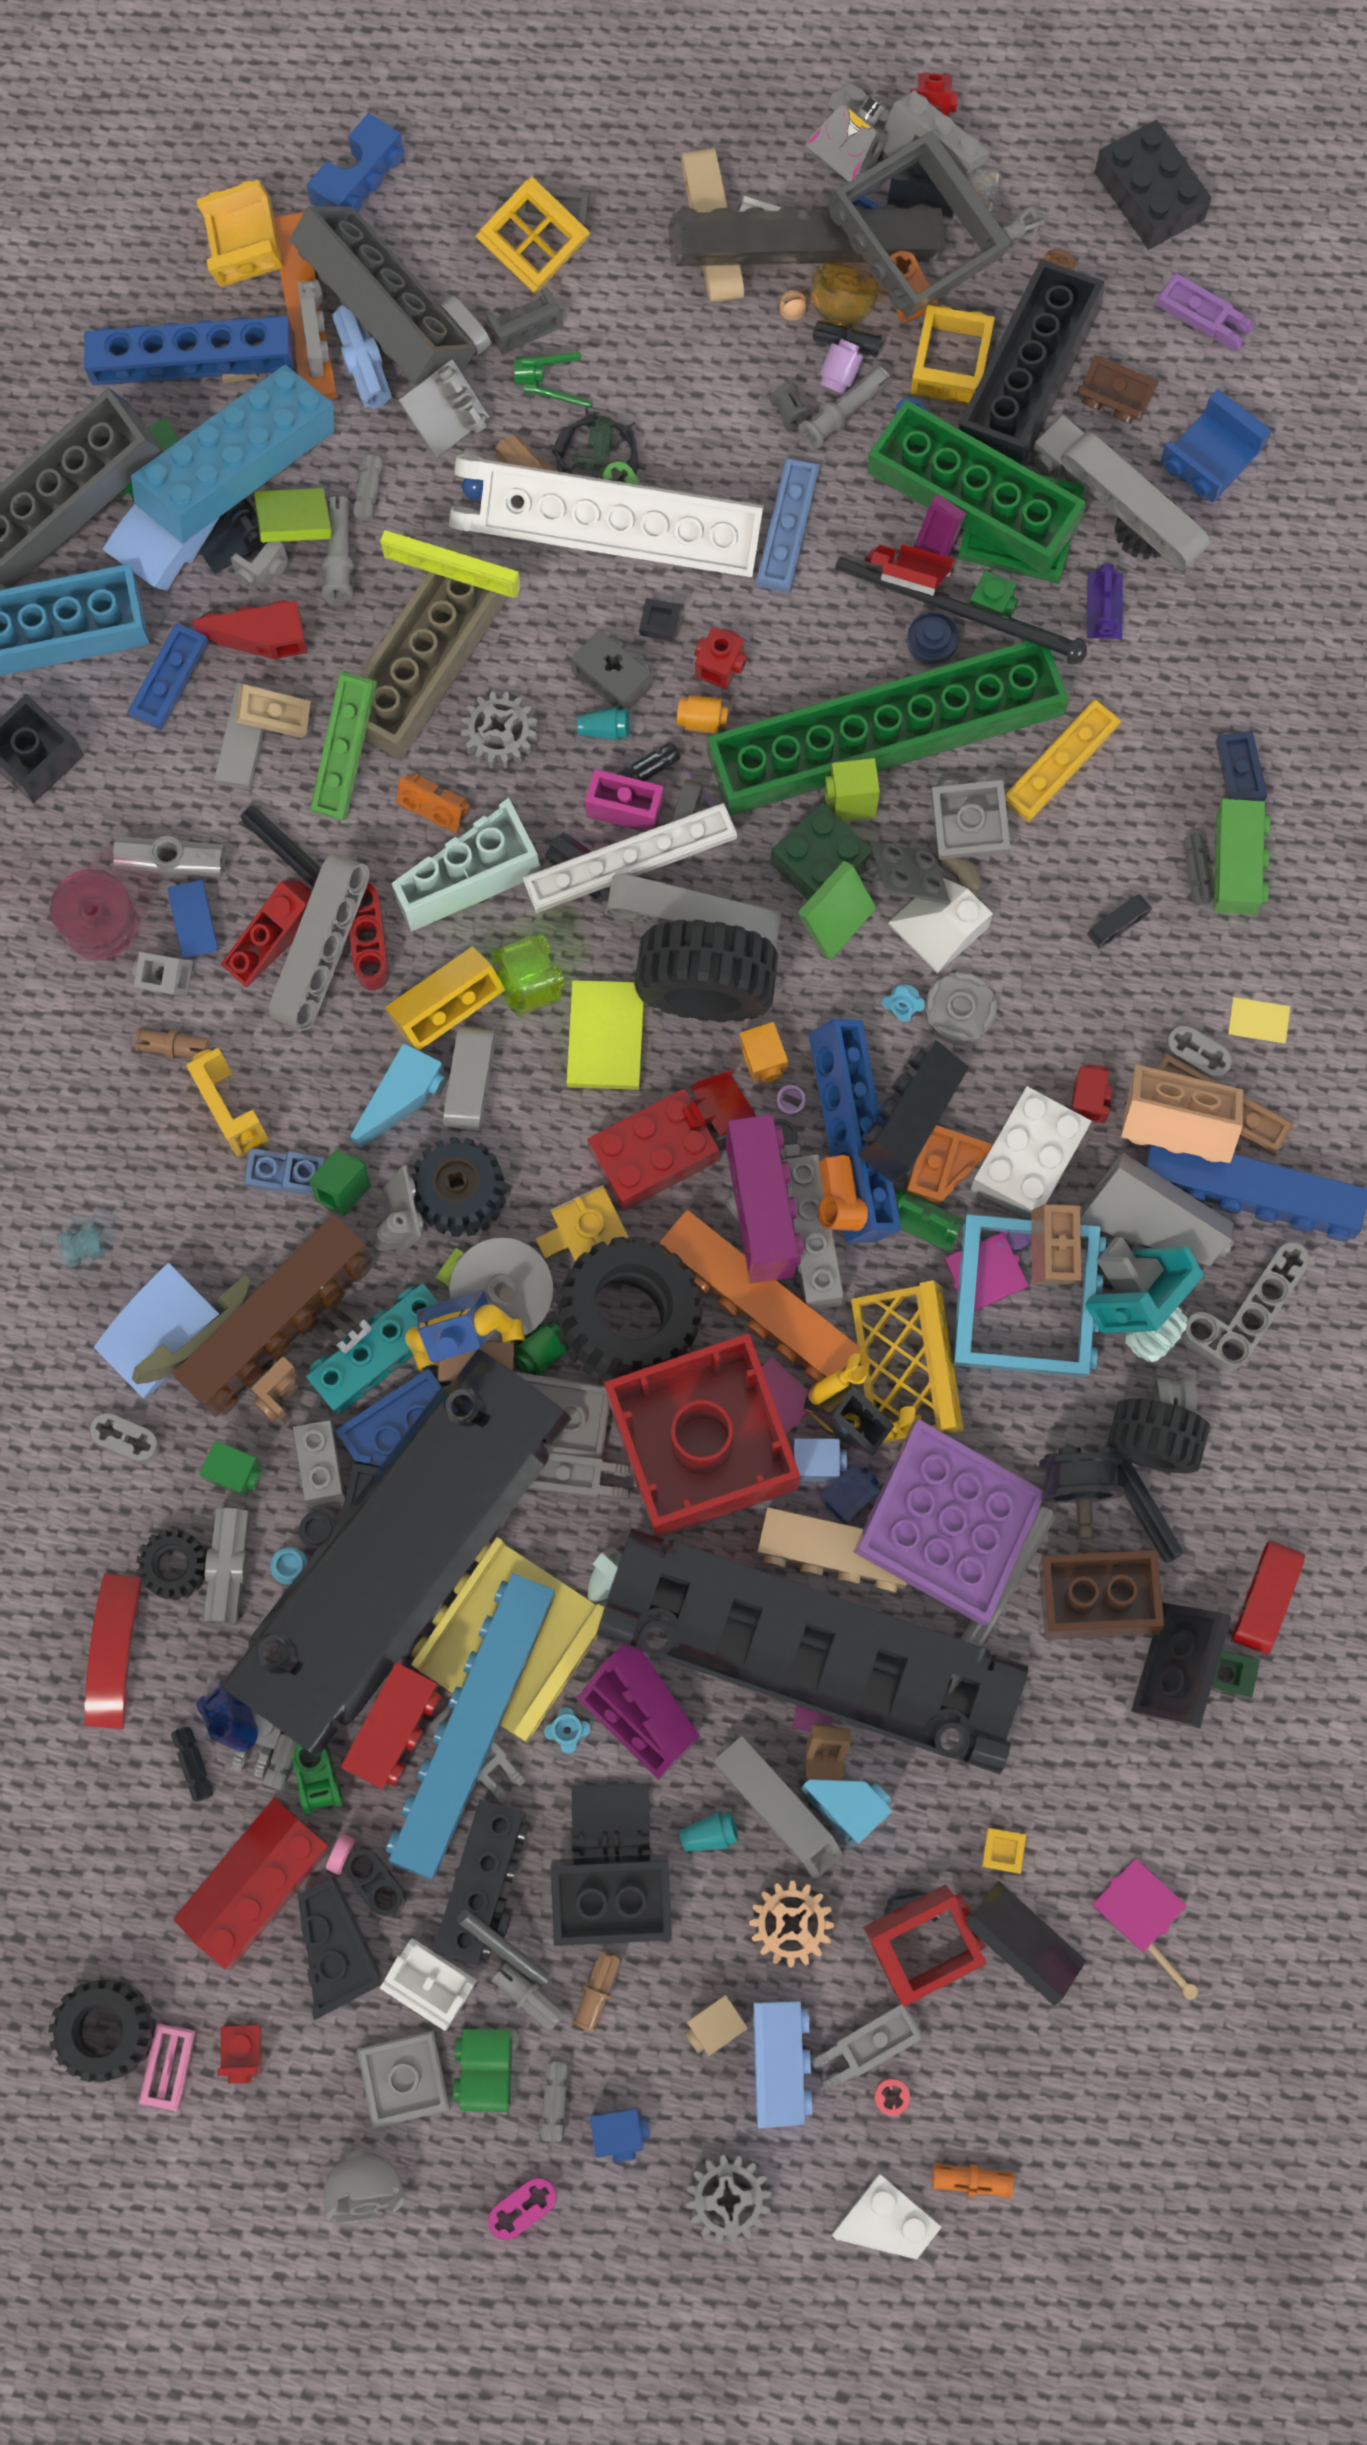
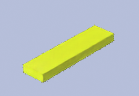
(450, 564)

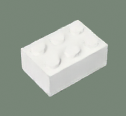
(1030, 1154)

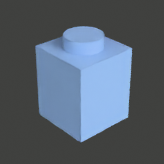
(819, 1459)

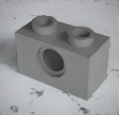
(319, 1463)

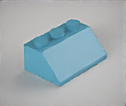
(849, 1806)

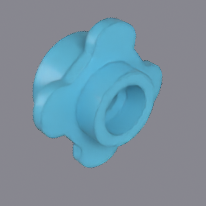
(907, 995)
(556, 1730)

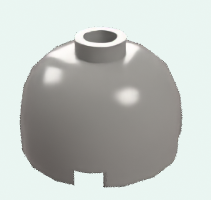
(361, 2187)

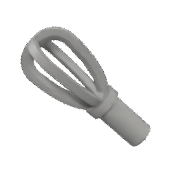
(1018, 228)

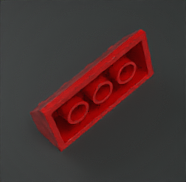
(251, 1884)

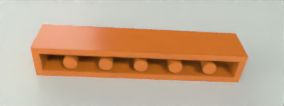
(766, 1305)

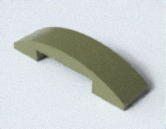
(163, 1362)

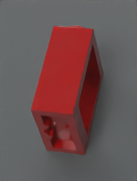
(907, 1918)

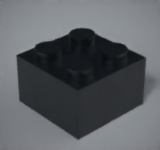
(34, 749)

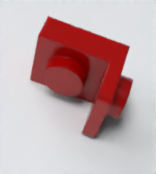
(241, 2053)

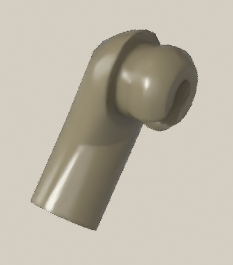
(966, 872)

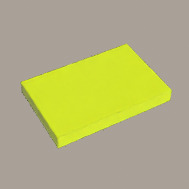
(605, 1035)

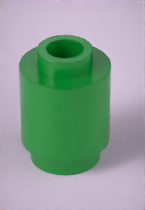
(540, 1350)

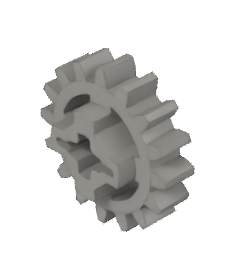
(505, 716)
(747, 2197)

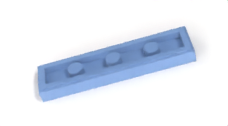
(787, 525)

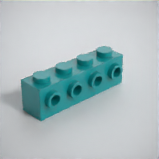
(350, 1376)

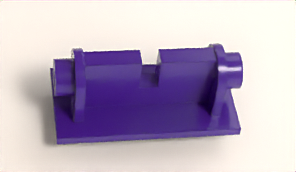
(1104, 603)

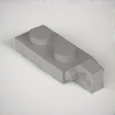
(313, 323)

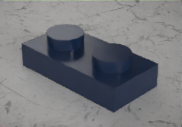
(1241, 766)

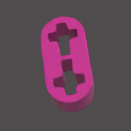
(528, 2216)

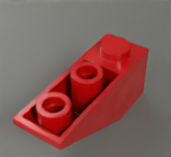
(262, 631)
(268, 932)

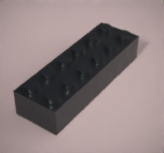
(1033, 360)

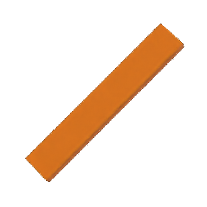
(294, 271)

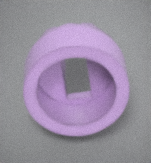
(795, 1092)

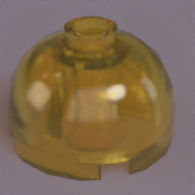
(842, 295)

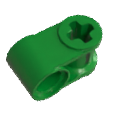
(317, 1780)

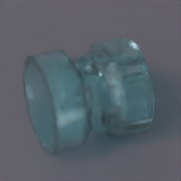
(80, 1245)

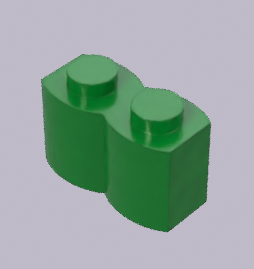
(484, 2070)

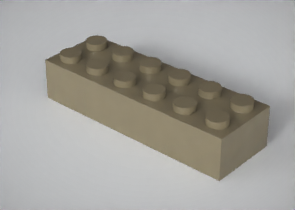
(425, 656)

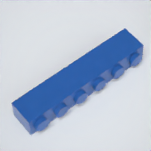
(1266, 1191)

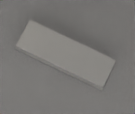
(238, 750)

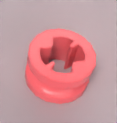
(903, 2094)

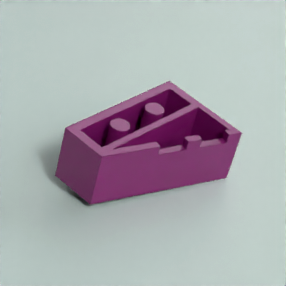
(639, 1710)

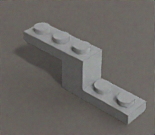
(913, 118)

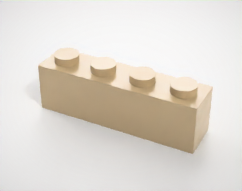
(820, 1547)

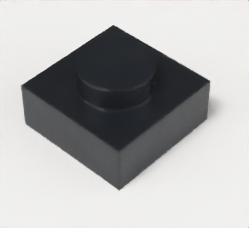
(659, 619)

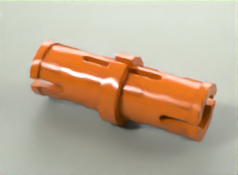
(972, 2180)

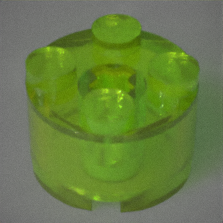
(528, 974)

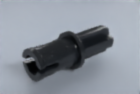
(832, 333)

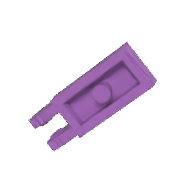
(1204, 311)

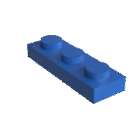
(168, 676)

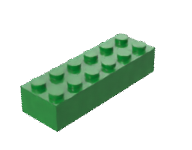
(1001, 497)

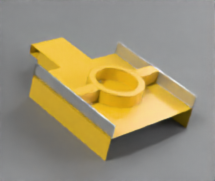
(582, 1224)

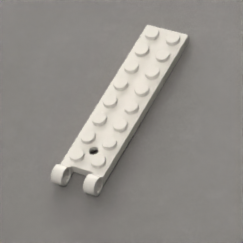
(611, 517)

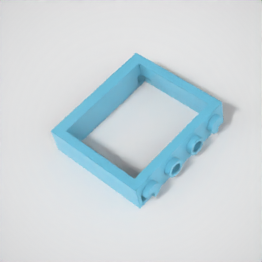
(966, 1298)

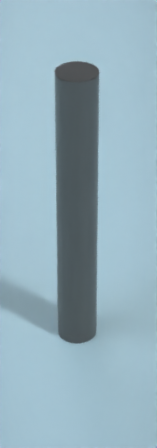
(502, 1947)

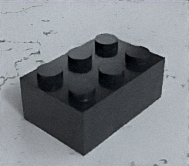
(1152, 184)
(611, 1899)

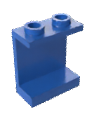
(1216, 447)

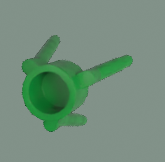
(531, 370)

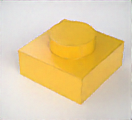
(1003, 1850)

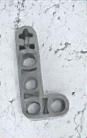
(1255, 1305)

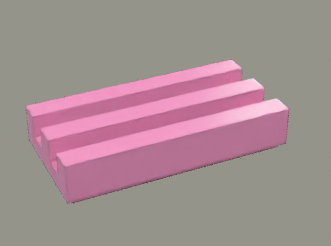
(182, 2070)

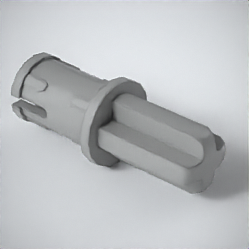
(528, 1997)

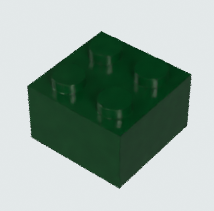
(817, 849)

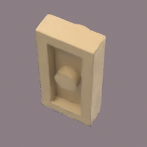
(272, 711)

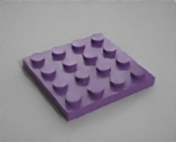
(950, 1522)

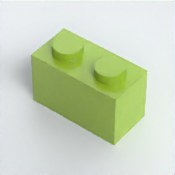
(853, 789)

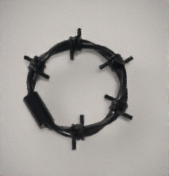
(567, 433)

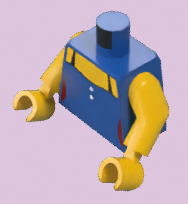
(458, 1328)

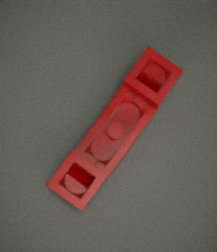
(110, 1651)

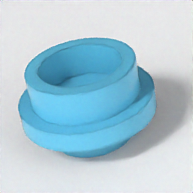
(287, 1564)

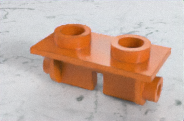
(420, 797)

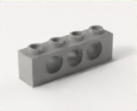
(819, 1266)

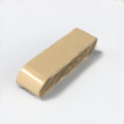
(705, 194)

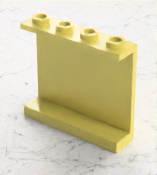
(557, 1652)

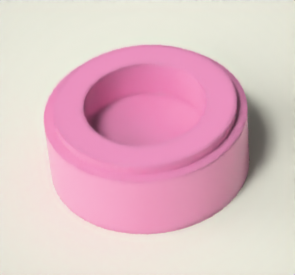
(341, 1851)

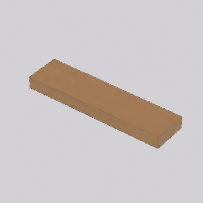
(1260, 1124)

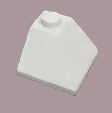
(942, 930)

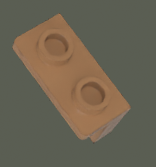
(276, 1385)

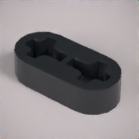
(1119, 921)

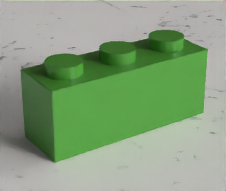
(1240, 856)

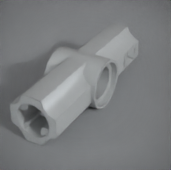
(147, 856)
(226, 1566)

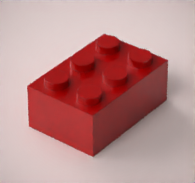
(652, 1150)
(392, 1727)

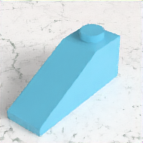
(401, 1092)

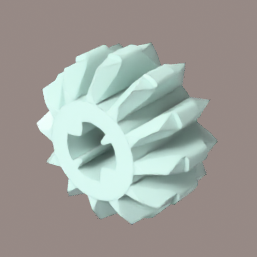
(1157, 1343)

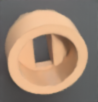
(795, 307)

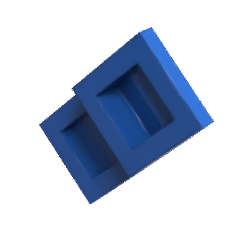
(192, 918)

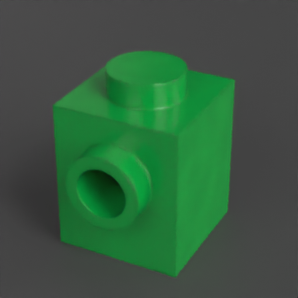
(995, 595)
(340, 1182)
(232, 1469)

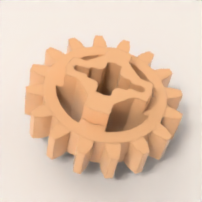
(808, 1942)

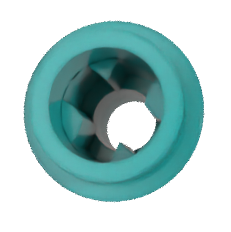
(605, 724)
(710, 1833)

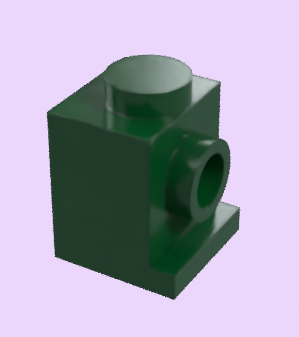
(1243, 1675)

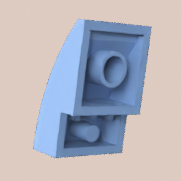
(152, 549)
(161, 1313)

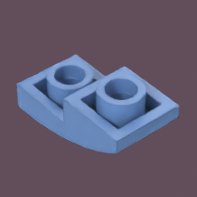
(281, 1171)

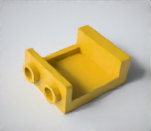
(240, 233)
(244, 1131)

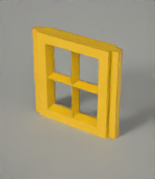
(554, 213)

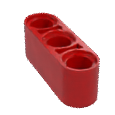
(373, 951)
(1268, 1597)

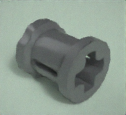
(790, 406)

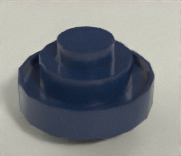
(932, 638)

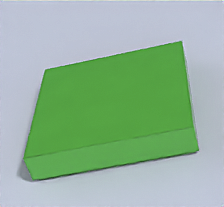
(837, 910)

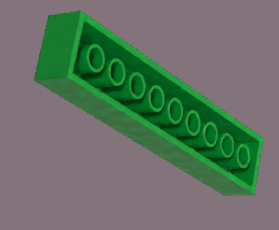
(887, 723)

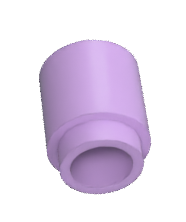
(840, 366)

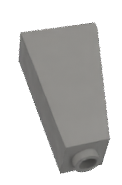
(1155, 1213)
(778, 1807)

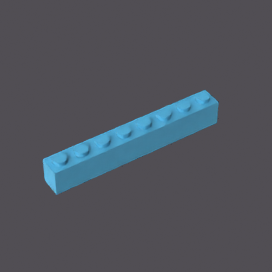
(471, 1727)

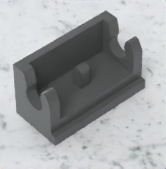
(525, 323)

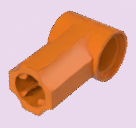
(840, 1206)

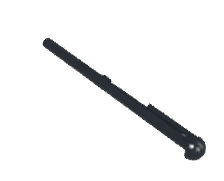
(1074, 649)

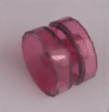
(94, 914)

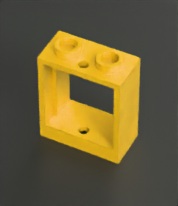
(943, 384)

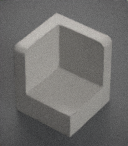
(1127, 1272)

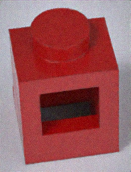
(1092, 1093)

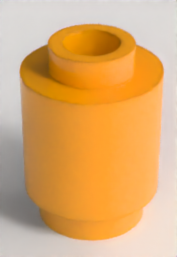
(702, 714)

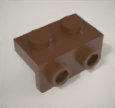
(1117, 389)

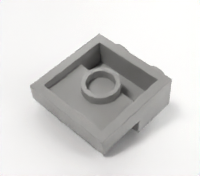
(970, 818)

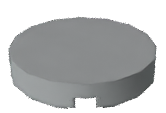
(956, 1020)

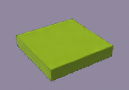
(292, 515)

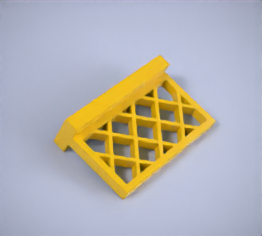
(936, 1349)

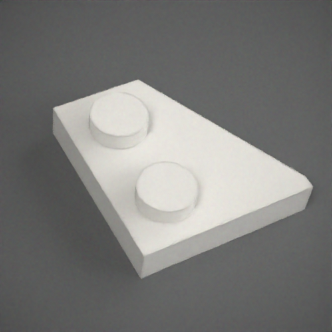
(887, 2222)

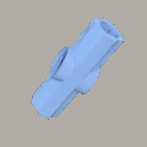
(362, 359)

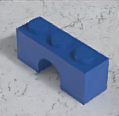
(376, 148)

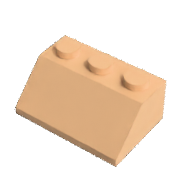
(1183, 1114)

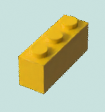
(445, 998)

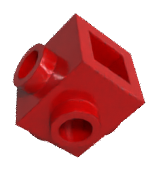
(938, 91)
(720, 657)

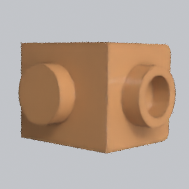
(826, 1752)

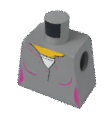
(850, 138)

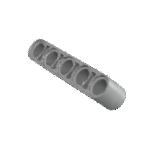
(1135, 500)
(656, 902)
(319, 942)

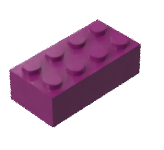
(761, 1198)

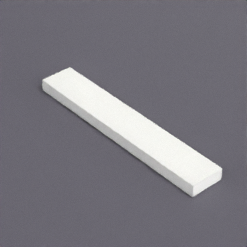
(630, 857)

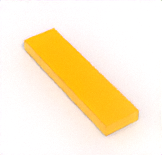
(1061, 760)

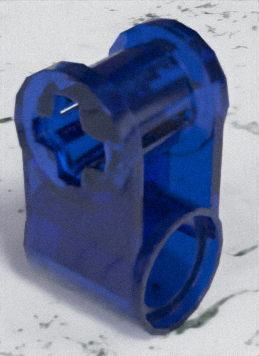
(228, 1719)

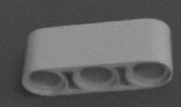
(469, 1078)

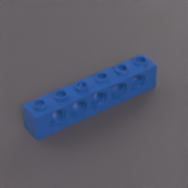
(202, 361)
(848, 1111)

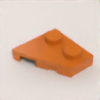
(944, 1163)

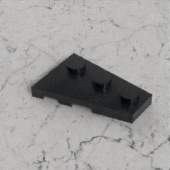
(336, 1949)

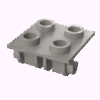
(444, 408)
(403, 1223)

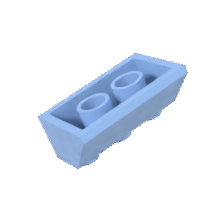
(781, 2063)

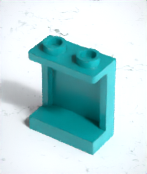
(1152, 1308)

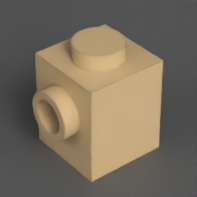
(715, 2026)

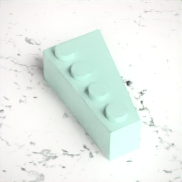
(468, 869)

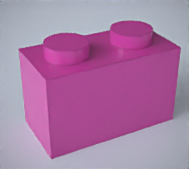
(624, 801)

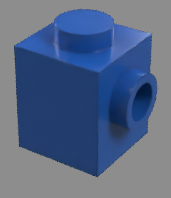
(619, 2133)

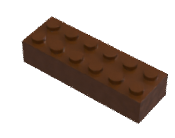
(274, 1316)

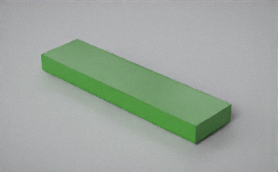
(343, 745)

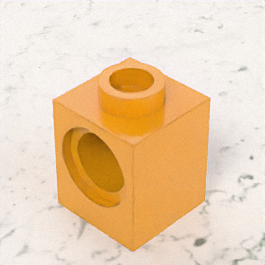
(763, 1053)

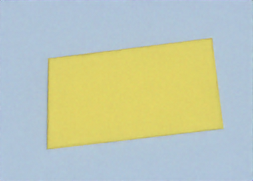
(1259, 1020)

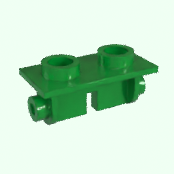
(927, 1220)

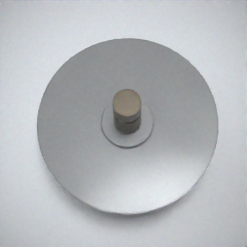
(512, 1279)

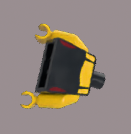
(849, 1414)

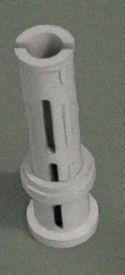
(834, 415)
(337, 563)

